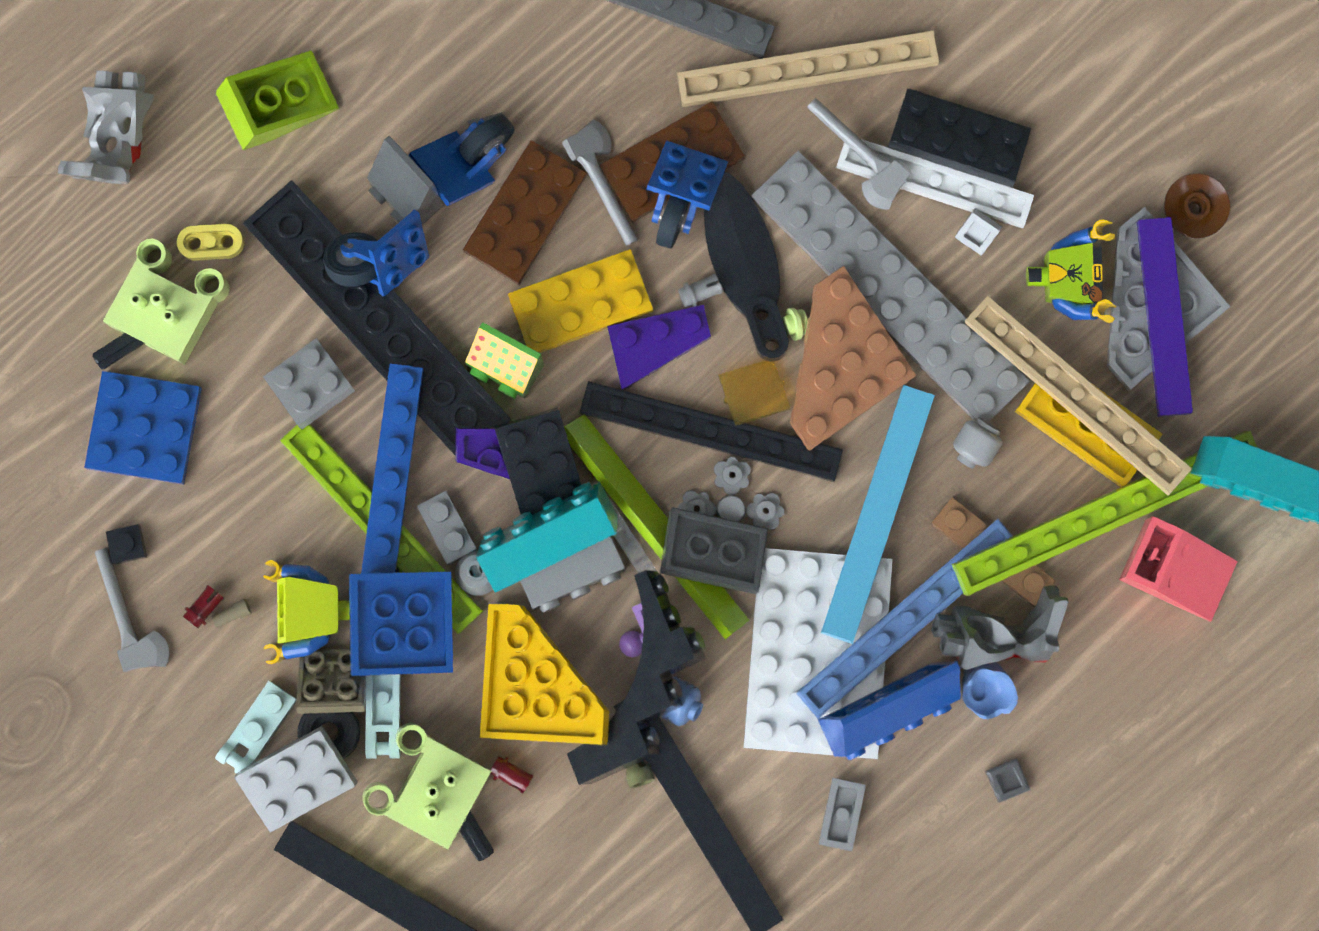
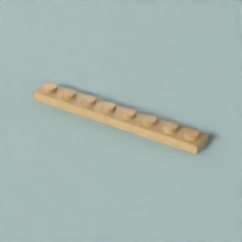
(807, 69)
(1078, 395)

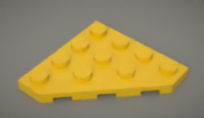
(533, 687)

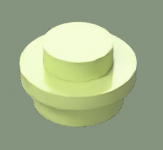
(795, 323)

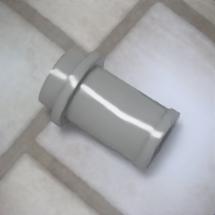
(699, 290)

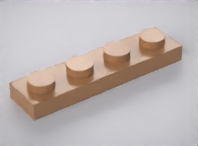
(963, 527)

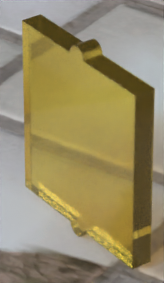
(754, 392)

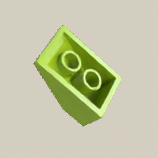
(275, 99)

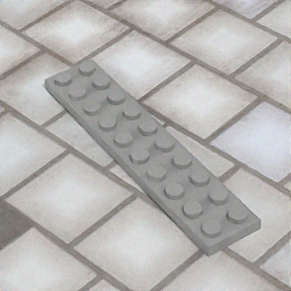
(898, 293)

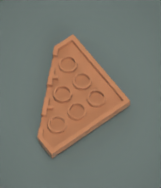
(845, 361)

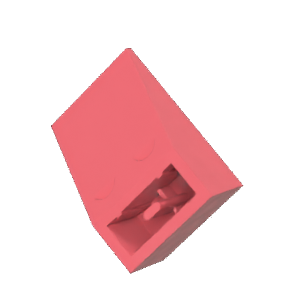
(1178, 568)

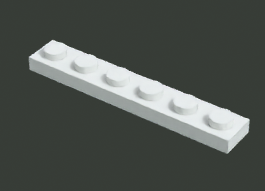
(947, 185)

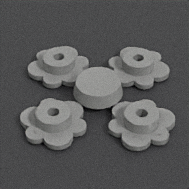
(731, 506)

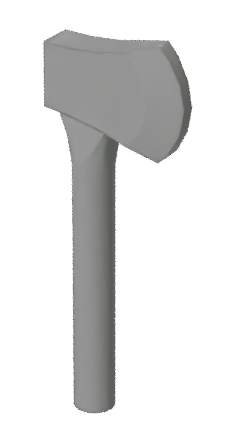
(584, 147)
(889, 175)
(134, 653)

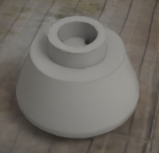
(476, 584)

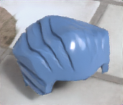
(988, 691)

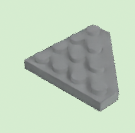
(1128, 335)

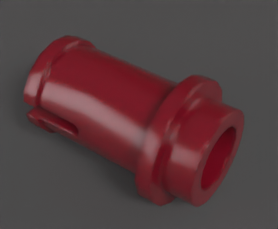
(201, 609)
(510, 774)

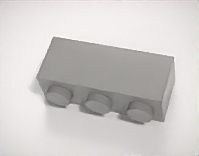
(574, 575)

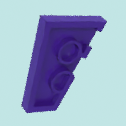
(654, 341)
(480, 450)

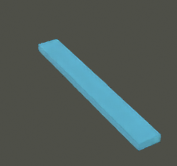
(877, 514)

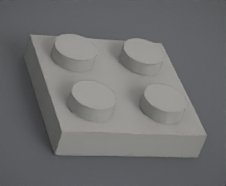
(308, 384)

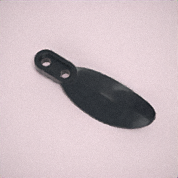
(746, 264)

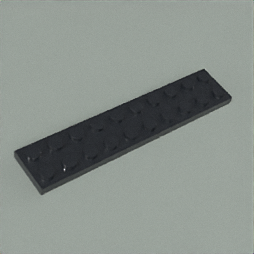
(375, 324)

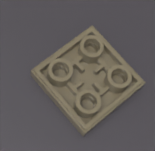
(327, 683)

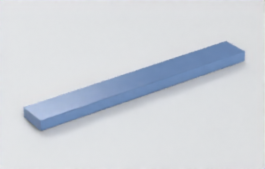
(893, 629)

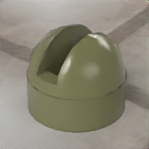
(639, 775)

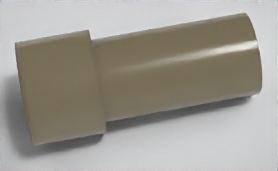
(239, 610)

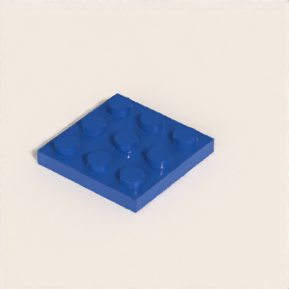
(143, 427)
(400, 623)

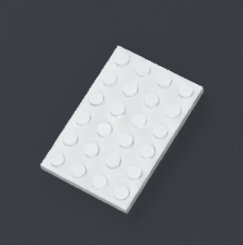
(792, 650)

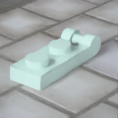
(382, 714)
(257, 726)

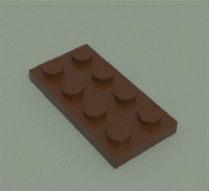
(632, 169)
(524, 212)

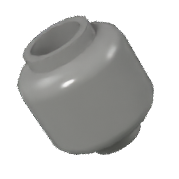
(977, 443)

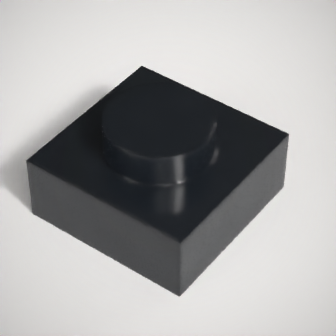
(126, 544)

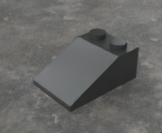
(402, 184)

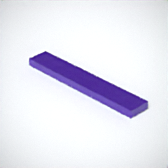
(1164, 317)

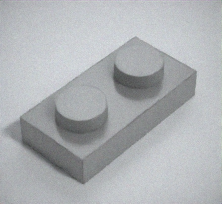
(446, 527)
(842, 814)

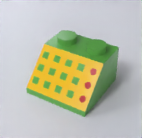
(503, 361)

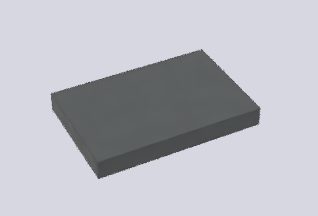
(714, 550)

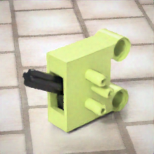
(159, 311)
(436, 794)

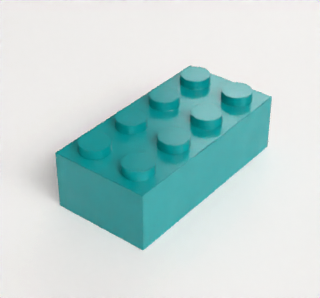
(1259, 477)
(547, 536)

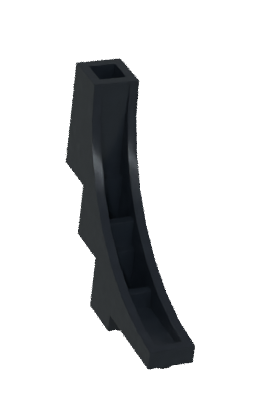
(653, 692)

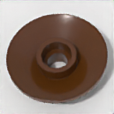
(1210, 198)

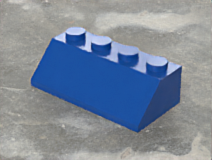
(891, 709)

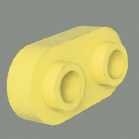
(211, 242)

